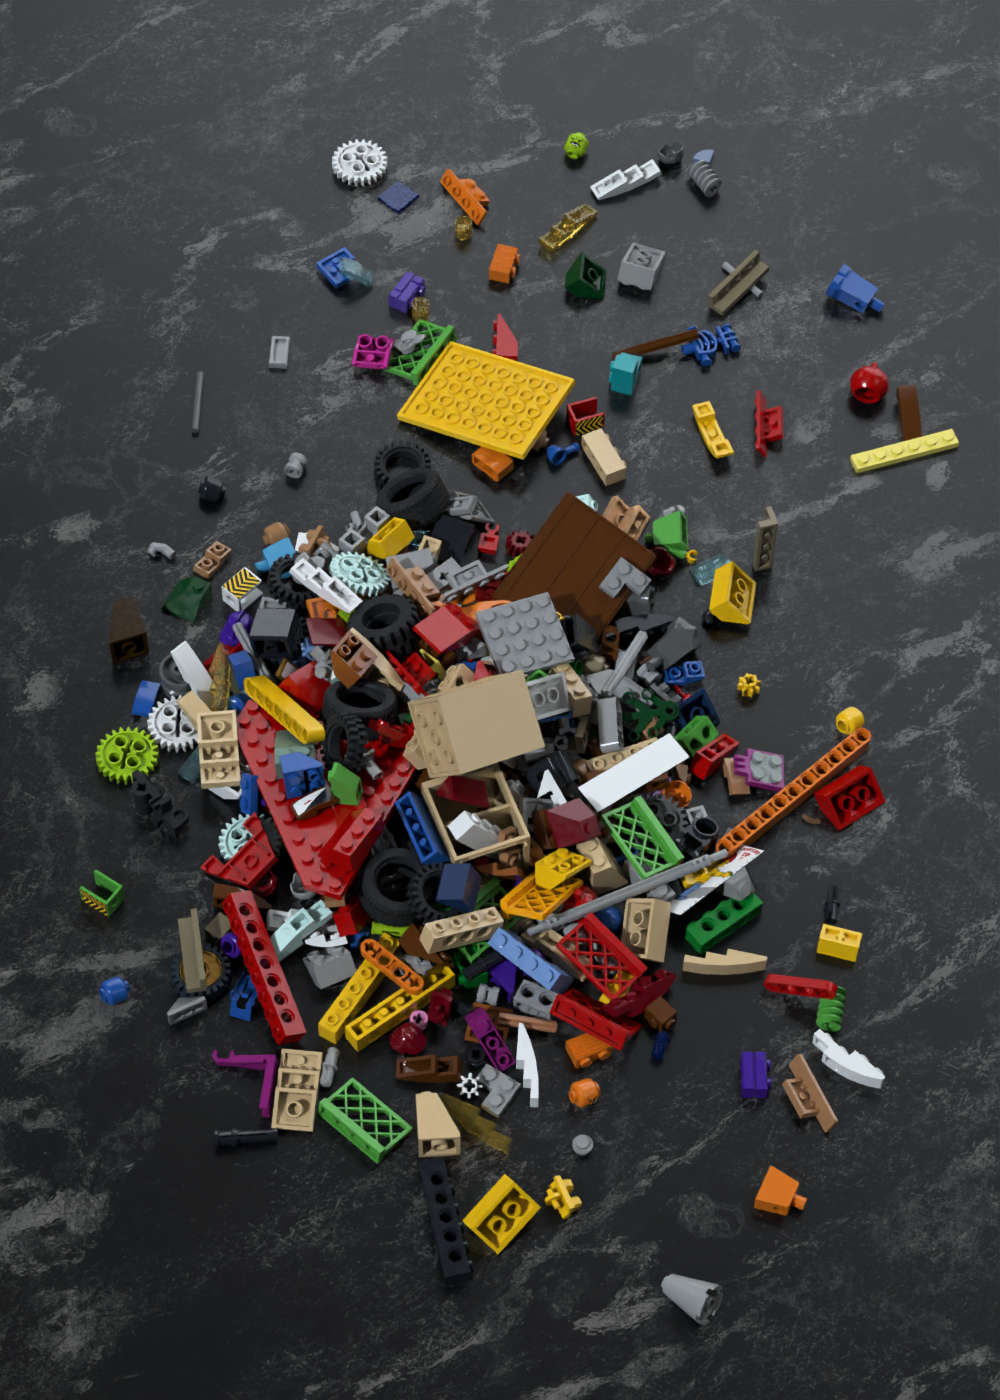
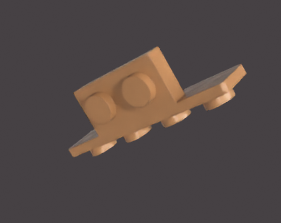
(414, 585)
(807, 1094)

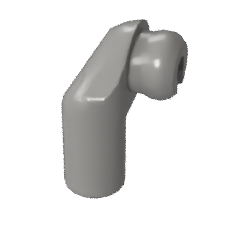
(356, 522)
(165, 549)

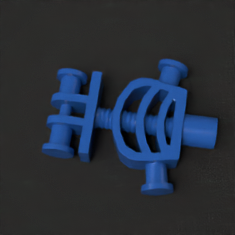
(706, 339)

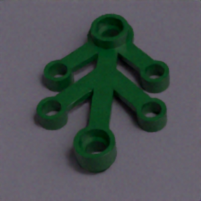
(646, 713)

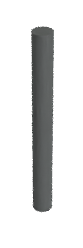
(197, 402)

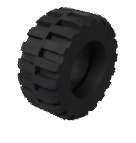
(387, 624)

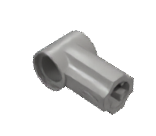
(536, 754)

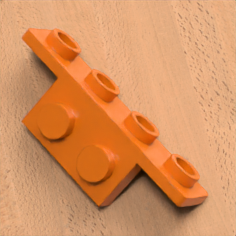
(467, 195)

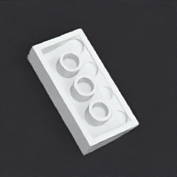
(549, 695)

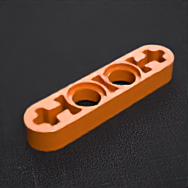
(390, 968)

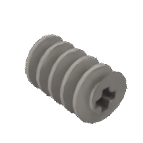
(704, 177)

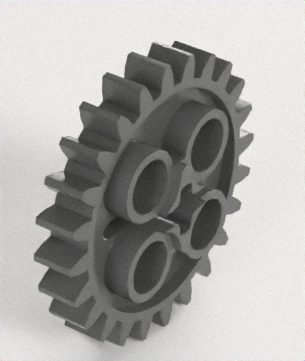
(666, 810)

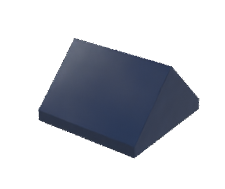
(696, 705)
(459, 886)

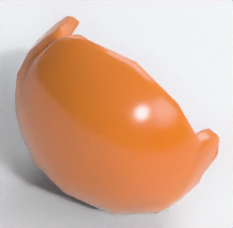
(679, 791)

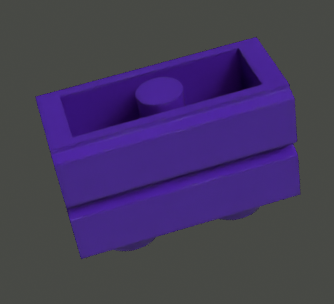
(406, 291)
(754, 1074)

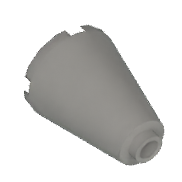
(693, 1296)

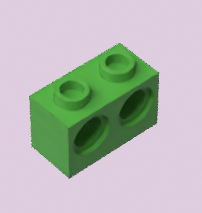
(691, 736)

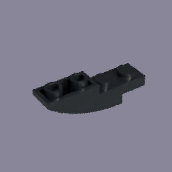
(650, 623)

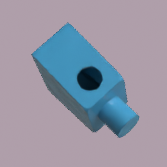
(272, 553)

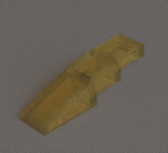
(567, 228)
(221, 678)
(470, 1119)

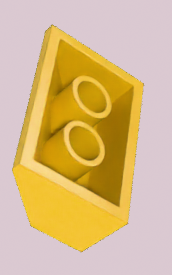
(732, 594)
(501, 1214)

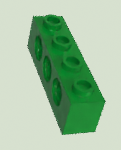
(720, 929)

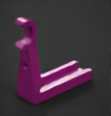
(260, 1062)

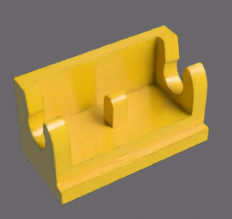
(839, 942)

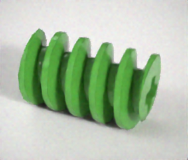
(830, 1012)

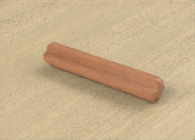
(529, 1022)

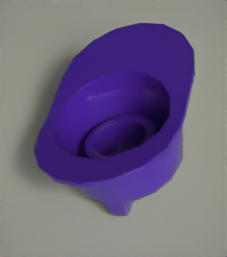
(227, 634)

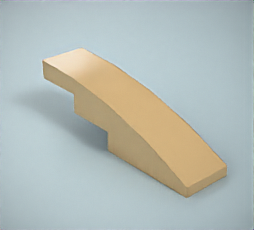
(733, 963)

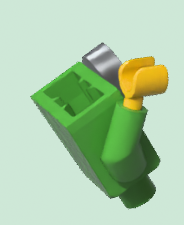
(671, 533)

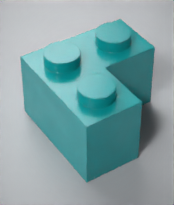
(625, 373)

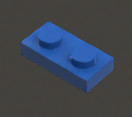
(249, 793)

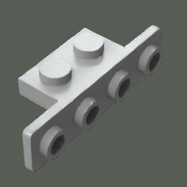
(469, 577)

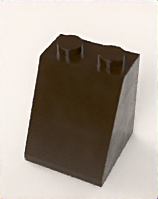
(127, 632)

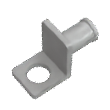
(370, 766)

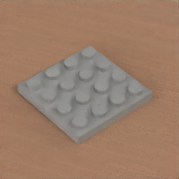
(525, 635)

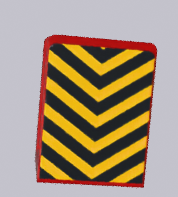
(588, 423)

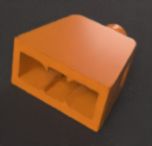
(778, 1193)

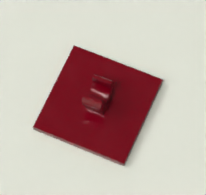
(325, 631)

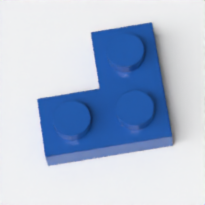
(331, 267)

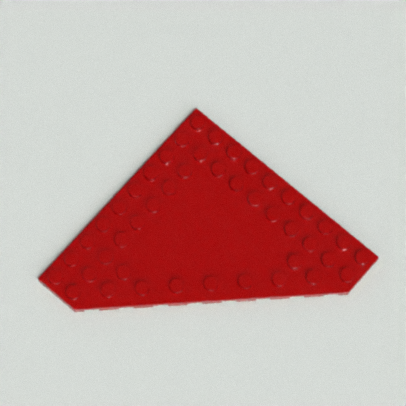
(307, 837)

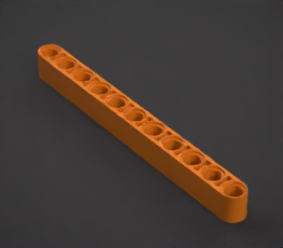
(798, 788)

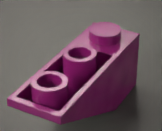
(489, 1039)

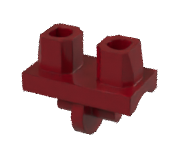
(440, 1006)

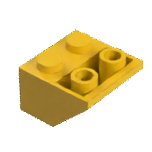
(390, 539)
(559, 867)

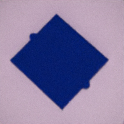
(398, 196)

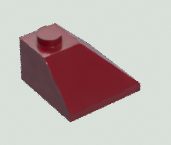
(572, 823)

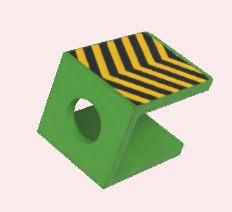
(98, 903)

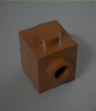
(660, 1015)

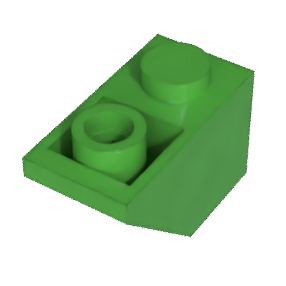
(345, 785)

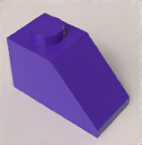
(504, 976)

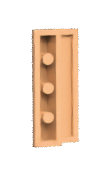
(629, 519)

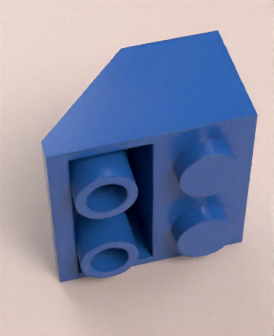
(301, 774)

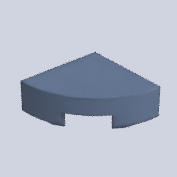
(704, 155)

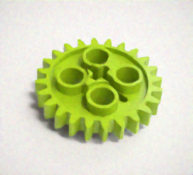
(111, 751)

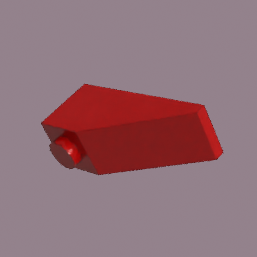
(710, 756)

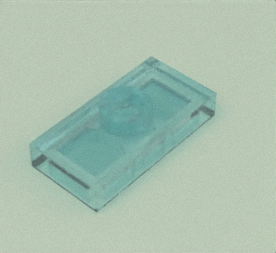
(191, 768)

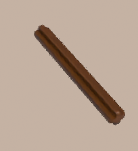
(659, 343)

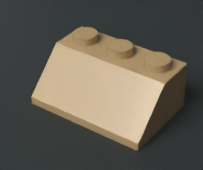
(646, 928)

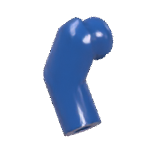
(355, 939)

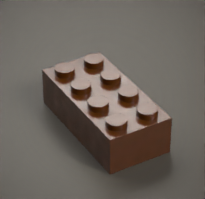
(544, 836)

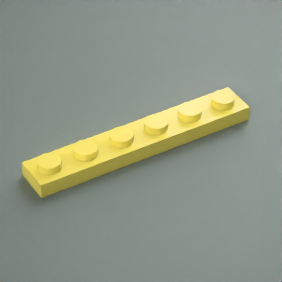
(904, 451)

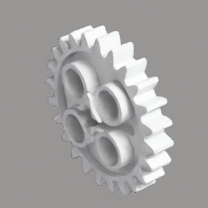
(359, 162)
(160, 723)

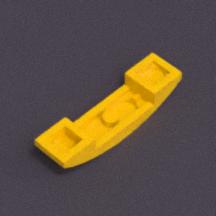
(711, 431)

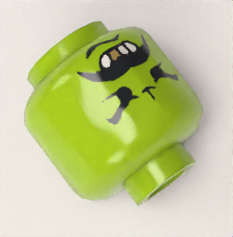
(576, 145)

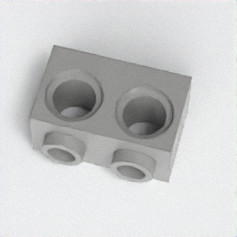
(534, 1005)

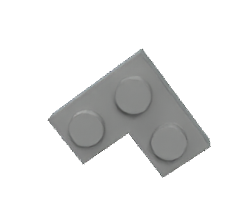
(624, 574)
(501, 1089)

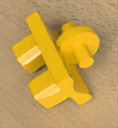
(559, 1197)

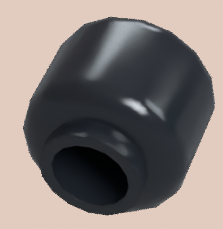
(211, 489)

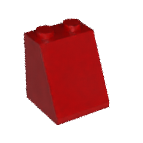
(306, 689)

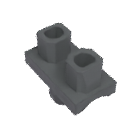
(661, 692)

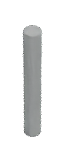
(754, 289)

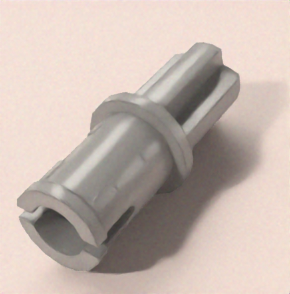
(329, 1067)

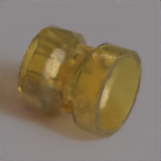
(463, 227)
(420, 309)

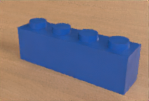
(421, 829)

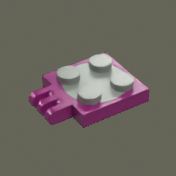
(761, 769)

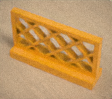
(526, 890)

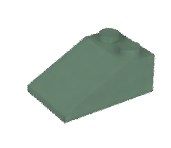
(286, 744)

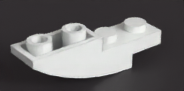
(852, 1066)

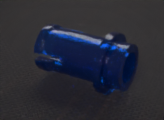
(661, 1041)

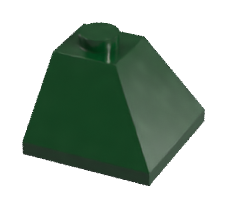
(586, 278)
(188, 598)

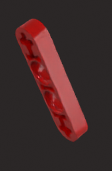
(800, 986)

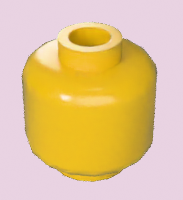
(849, 720)

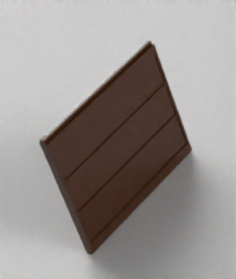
(572, 560)

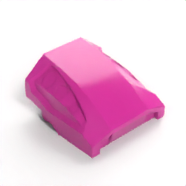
(372, 352)

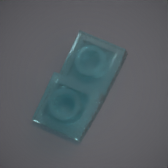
(354, 269)

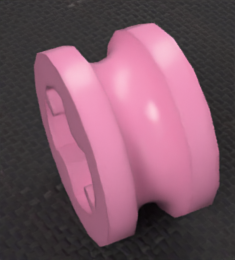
(419, 1014)

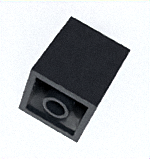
(456, 537)
(274, 633)

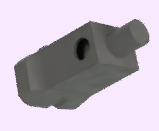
(638, 604)
(677, 641)

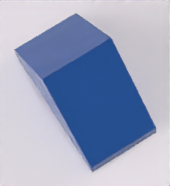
(241, 667)

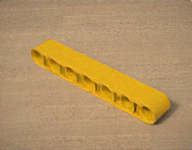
(284, 709)

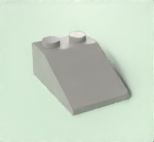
(641, 266)

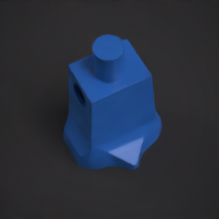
(854, 290)

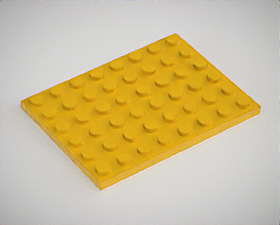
(486, 399)

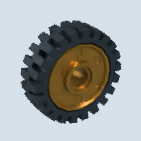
(216, 971)

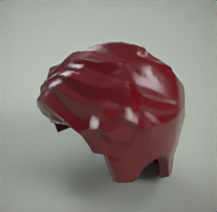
(662, 564)
(266, 885)
(408, 1039)

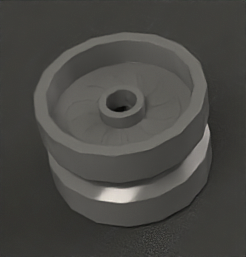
(171, 679)

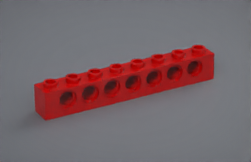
(264, 967)

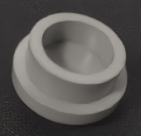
(582, 1144)

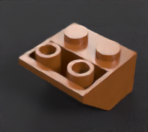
(351, 659)

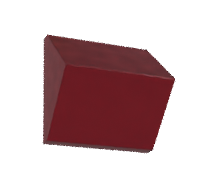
(464, 790)

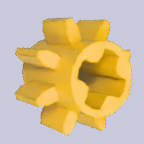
(749, 685)

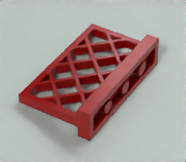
(610, 943)
(592, 1020)

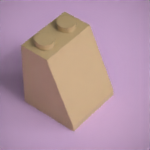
(604, 872)
(435, 1127)

